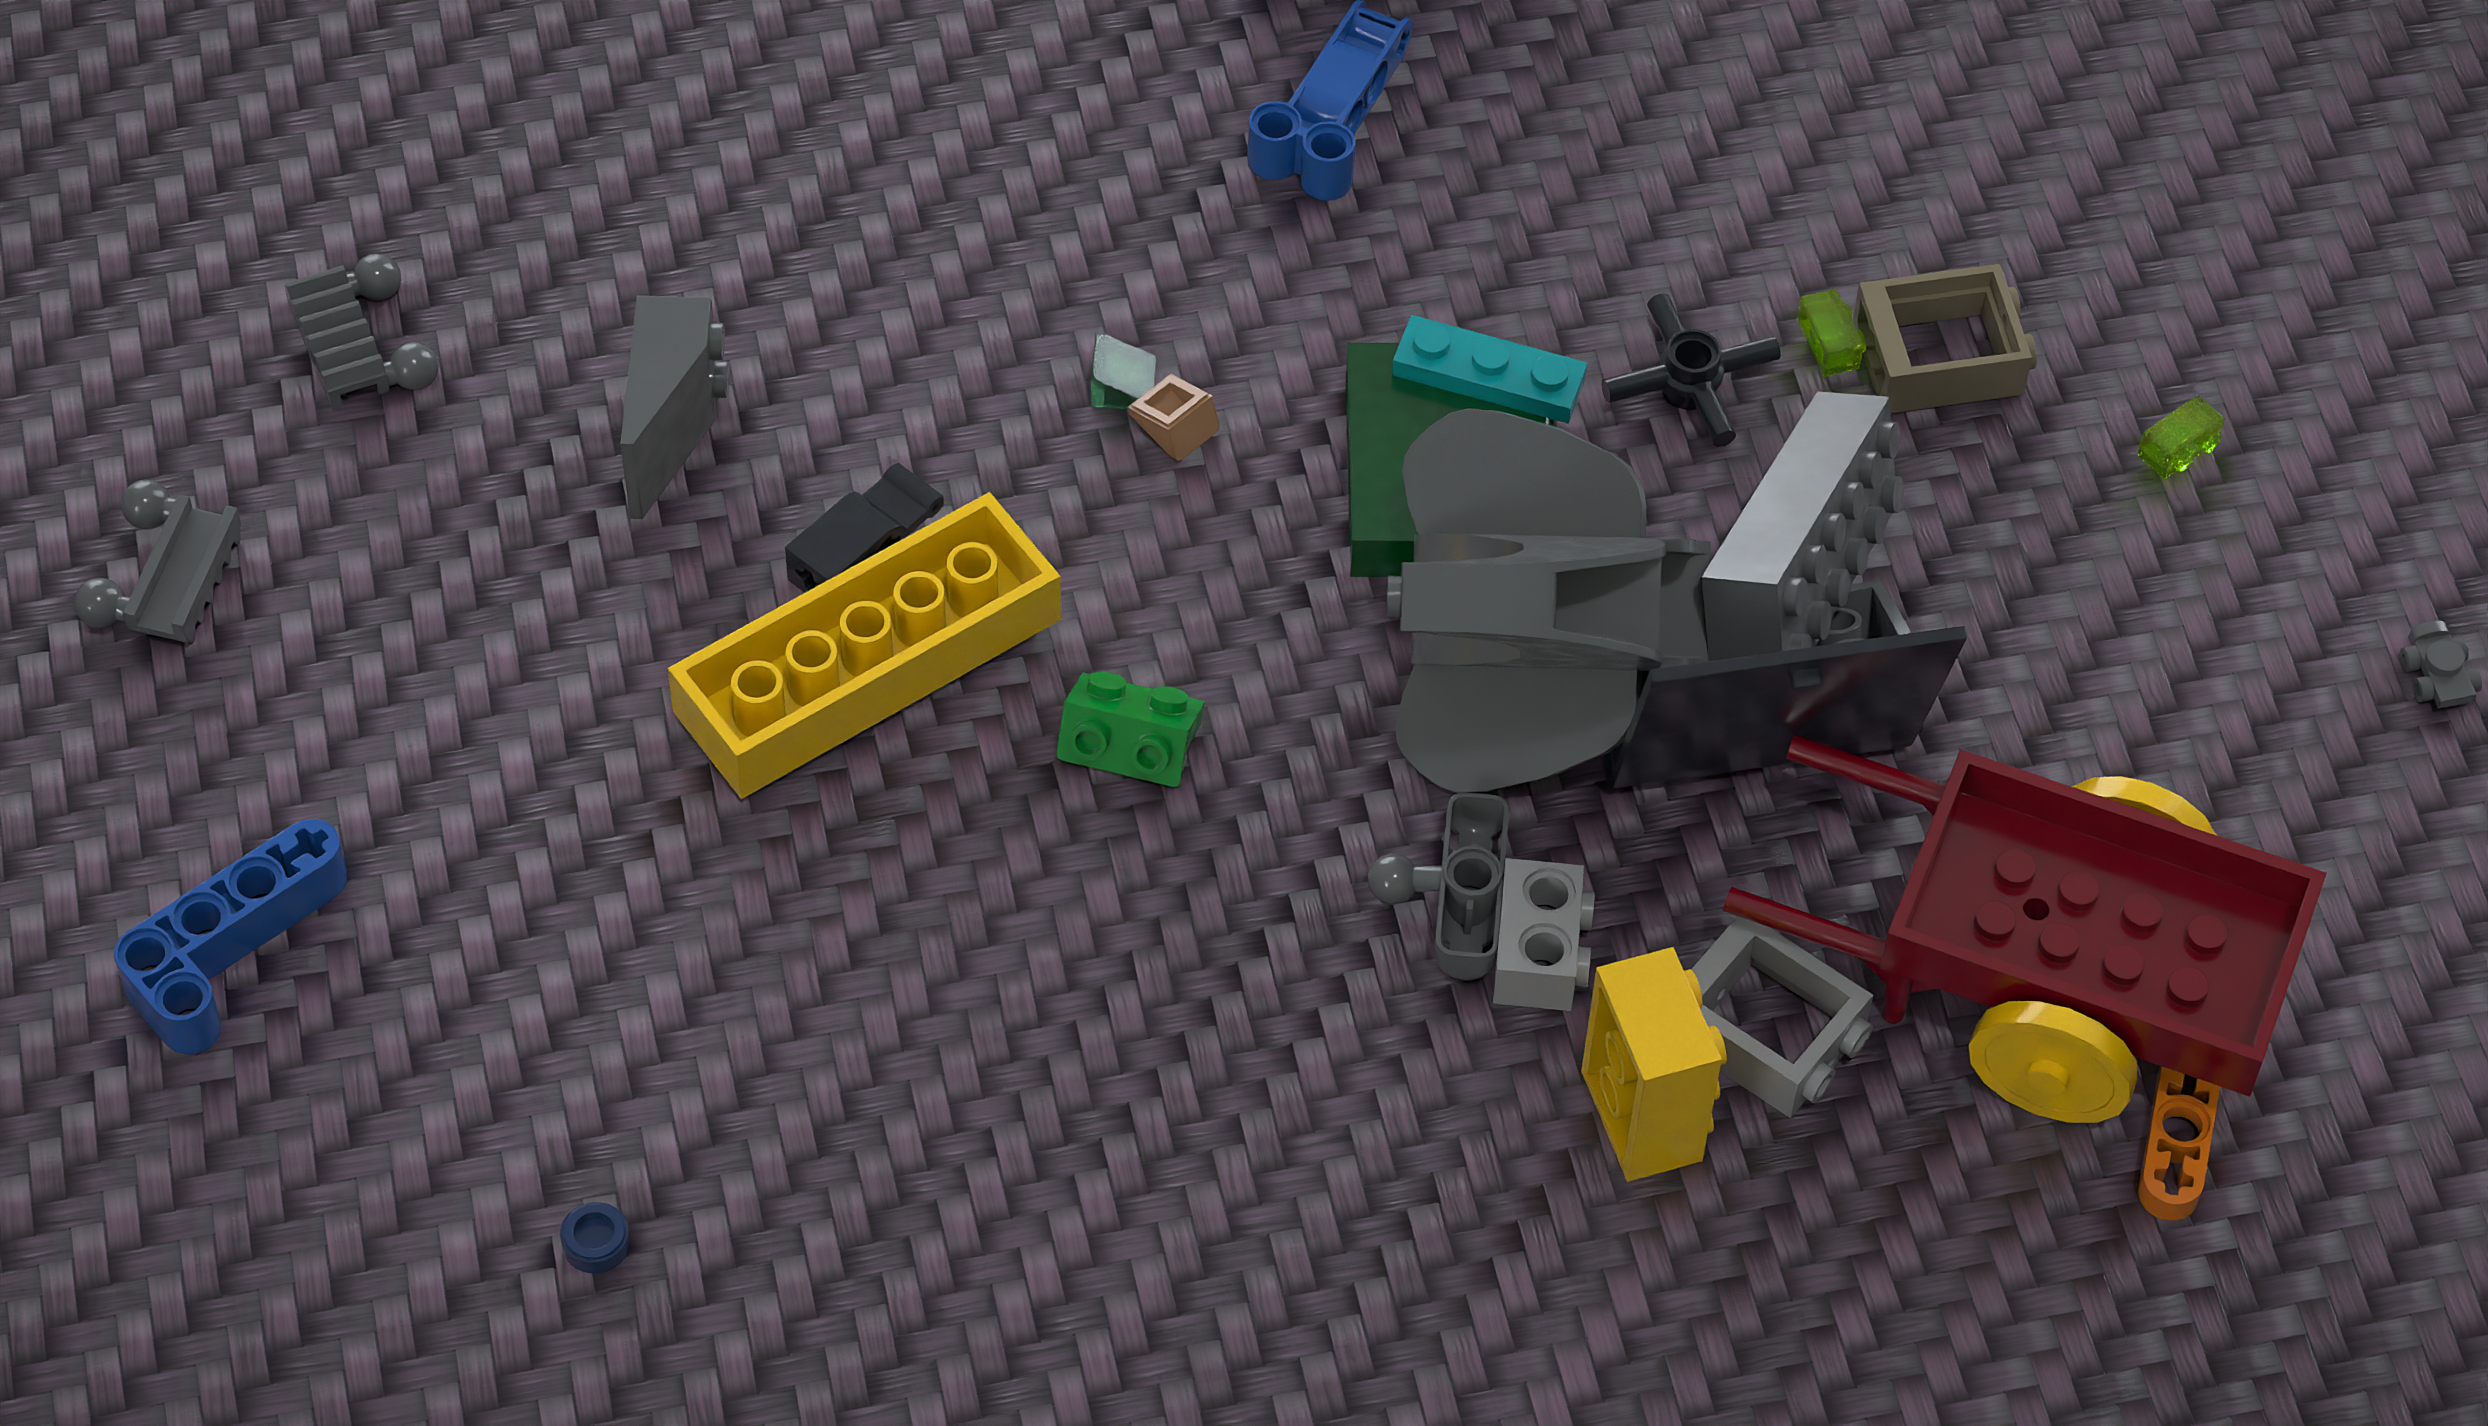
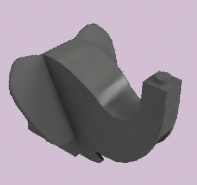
(1531, 601)

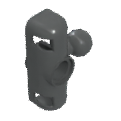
(1464, 916)

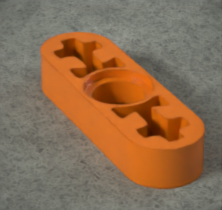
(2163, 1149)

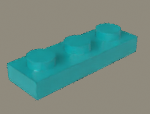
(1489, 369)

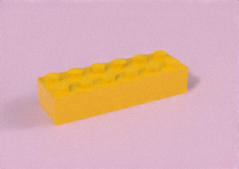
(865, 644)

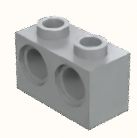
(1541, 934)

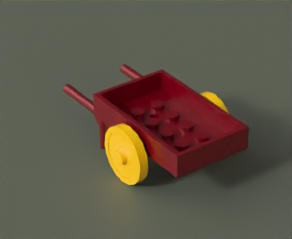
(2087, 922)

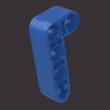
(298, 872)

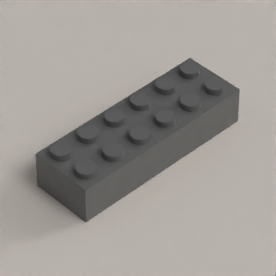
(1805, 530)

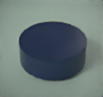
(595, 1237)

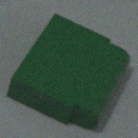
(1381, 424)

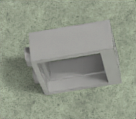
(1751, 1062)

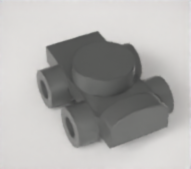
(2441, 664)

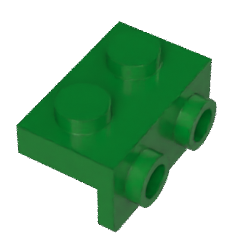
(1128, 728)

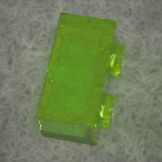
(1830, 332)
(2181, 437)

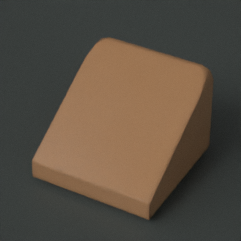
(1176, 416)

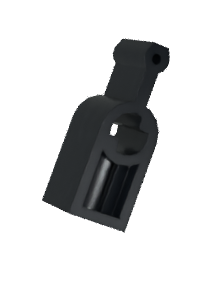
(860, 527)

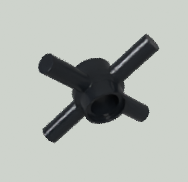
(1691, 369)

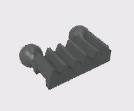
(340, 336)
(177, 573)

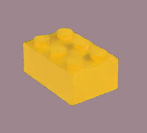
(1652, 1063)

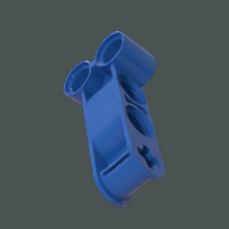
(1319, 123)

